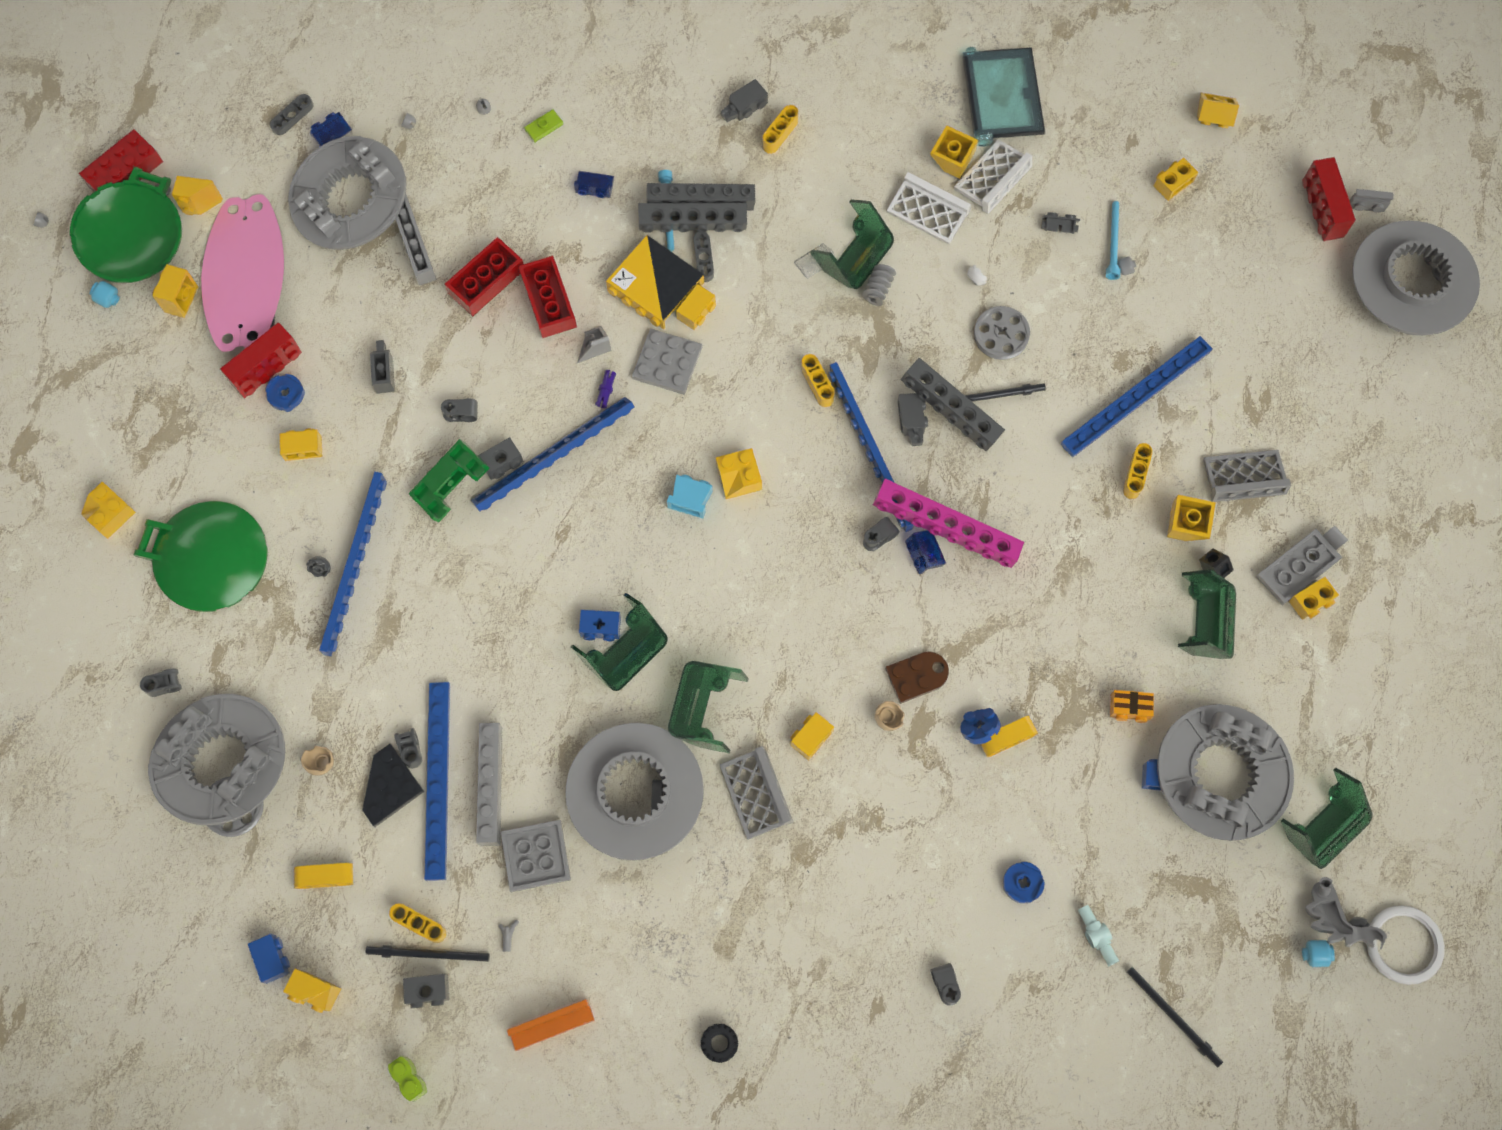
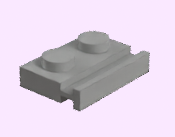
(1371, 200)

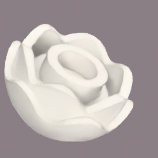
(976, 276)

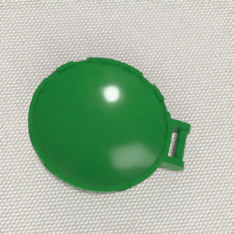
(127, 229)
(206, 555)

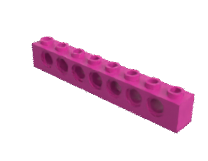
(958, 522)

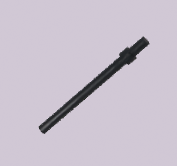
(1026, 389)
(387, 951)
(1203, 1047)

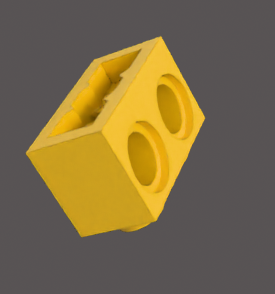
(1177, 180)
(1312, 596)

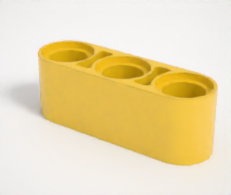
(781, 122)
(817, 372)
(1140, 463)
(1010, 736)
(323, 875)
(408, 922)

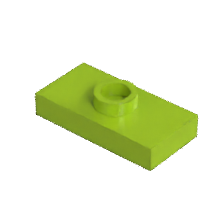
(543, 125)

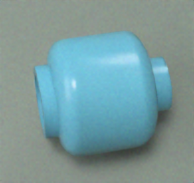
(104, 294)
(1318, 953)

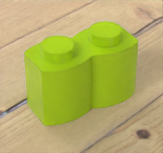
(404, 1073)

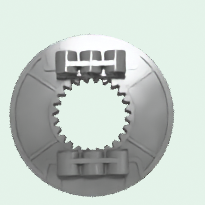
(329, 164)
(1400, 309)
(1263, 750)
(249, 781)
(654, 833)

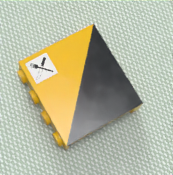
(653, 281)

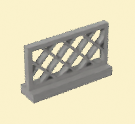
(1252, 488)
(771, 784)

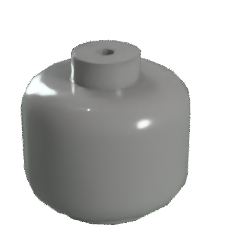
(1126, 265)

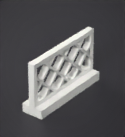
(1006, 182)
(939, 197)

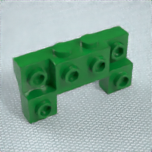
(445, 477)

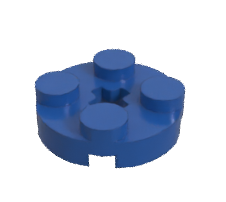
(289, 401)
(989, 725)
(1034, 879)

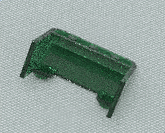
(865, 250)
(1214, 615)
(630, 652)
(692, 699)
(1335, 825)

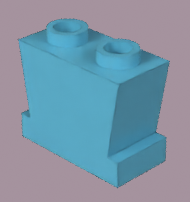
(690, 496)

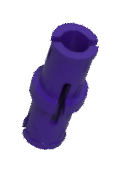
(605, 389)

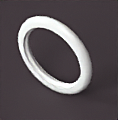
(1438, 956)

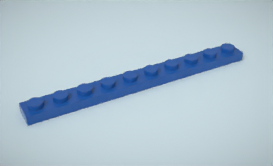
(1136, 396)
(865, 436)
(556, 451)
(352, 569)
(437, 782)

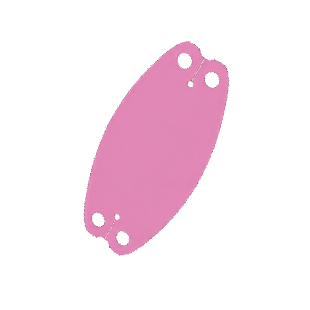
(242, 272)

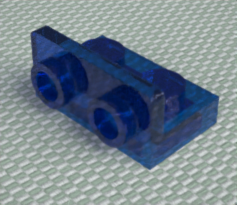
(331, 129)
(594, 184)
(925, 551)

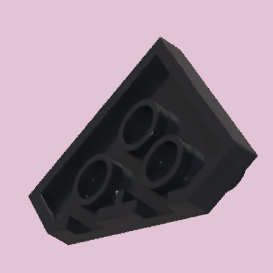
(388, 786)

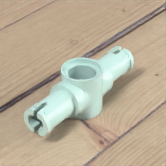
(1098, 935)

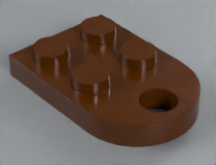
(916, 676)

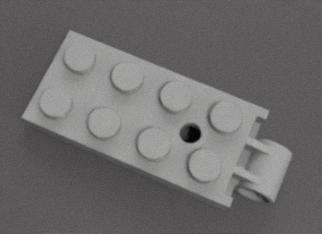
(1296, 570)

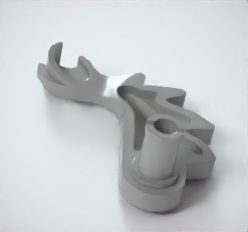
(1332, 920)

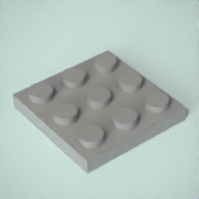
(667, 361)
(535, 856)

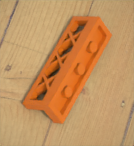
(551, 1024)

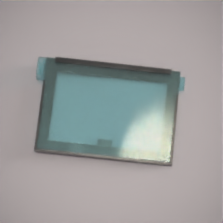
(1002, 94)

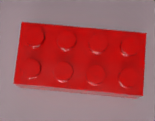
(119, 161)
(1328, 199)
(484, 276)
(547, 296)
(261, 360)

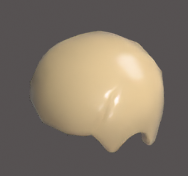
(889, 716)
(317, 760)

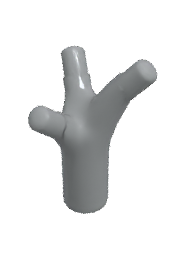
(507, 935)

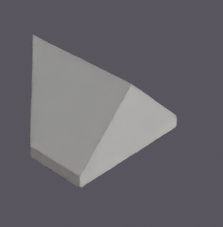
(595, 344)

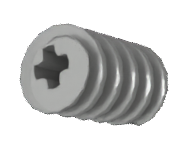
(878, 284)

